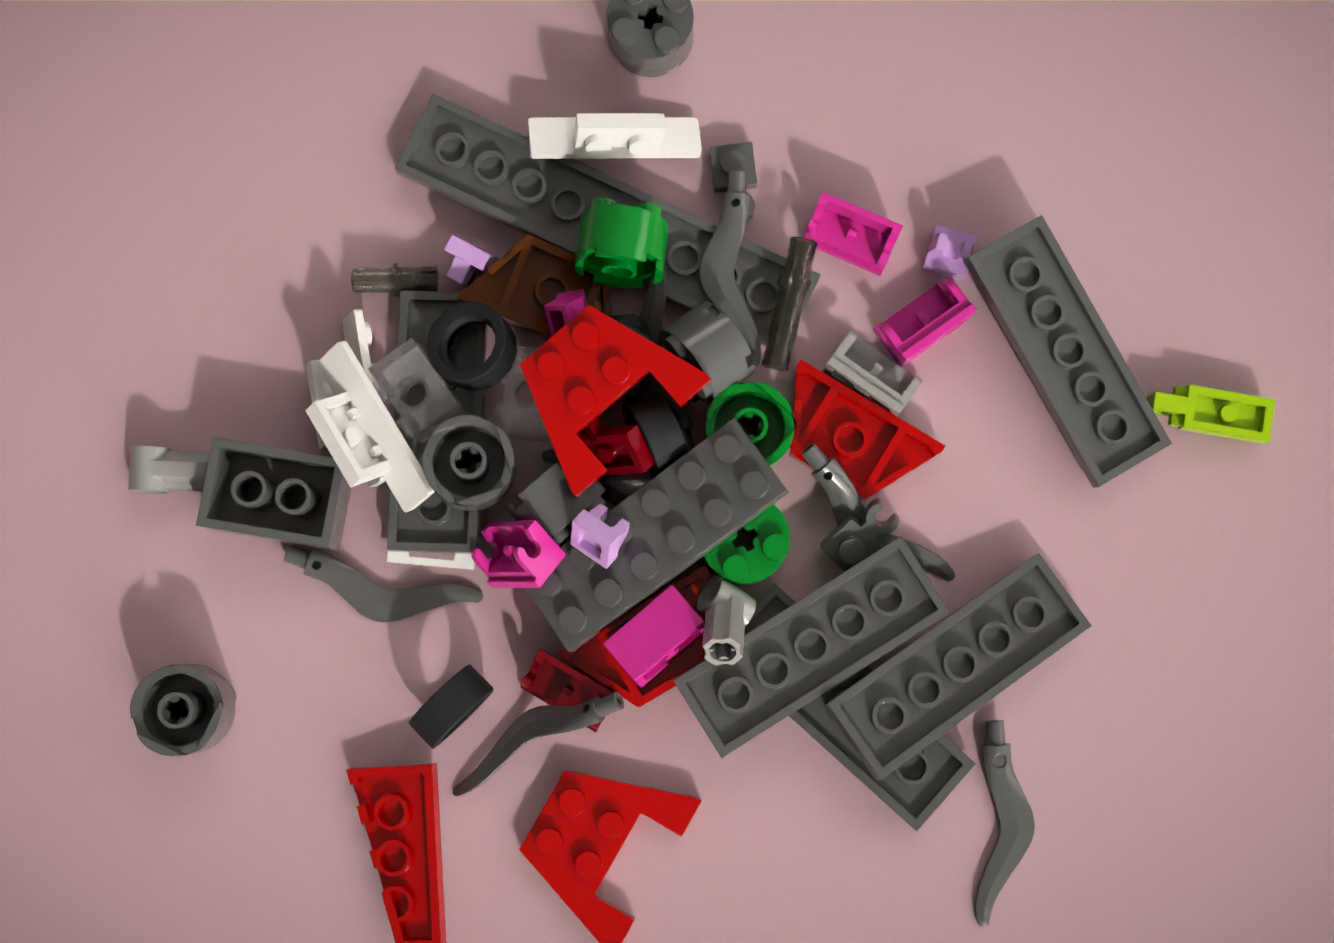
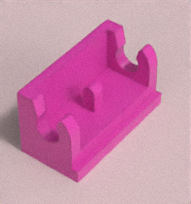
(852, 233)
(925, 321)
(521, 554)
(656, 636)

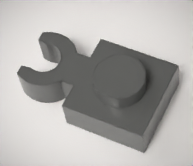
(730, 158)
(857, 540)

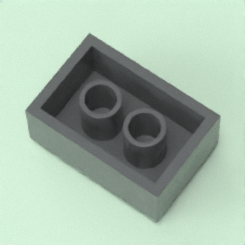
(274, 494)

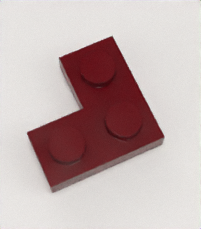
(618, 448)

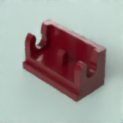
(561, 683)

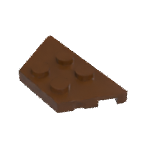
(528, 280)

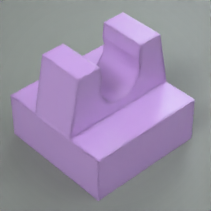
(947, 252)
(467, 260)
(596, 538)

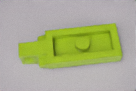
(1216, 412)

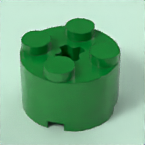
(622, 243)
(759, 404)
(767, 551)

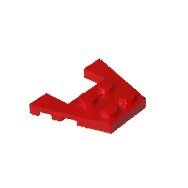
(588, 370)
(582, 835)

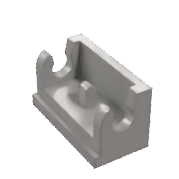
(872, 374)

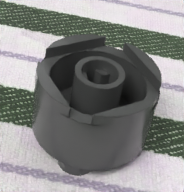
(655, 49)
(711, 346)
(445, 454)
(553, 503)
(162, 723)

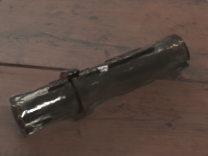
(791, 295)

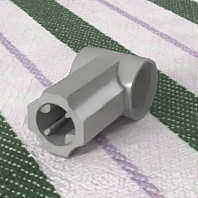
(161, 470)
(726, 615)

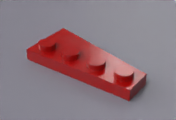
(405, 837)

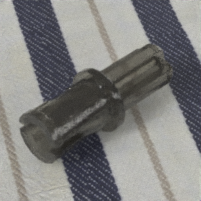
(394, 279)

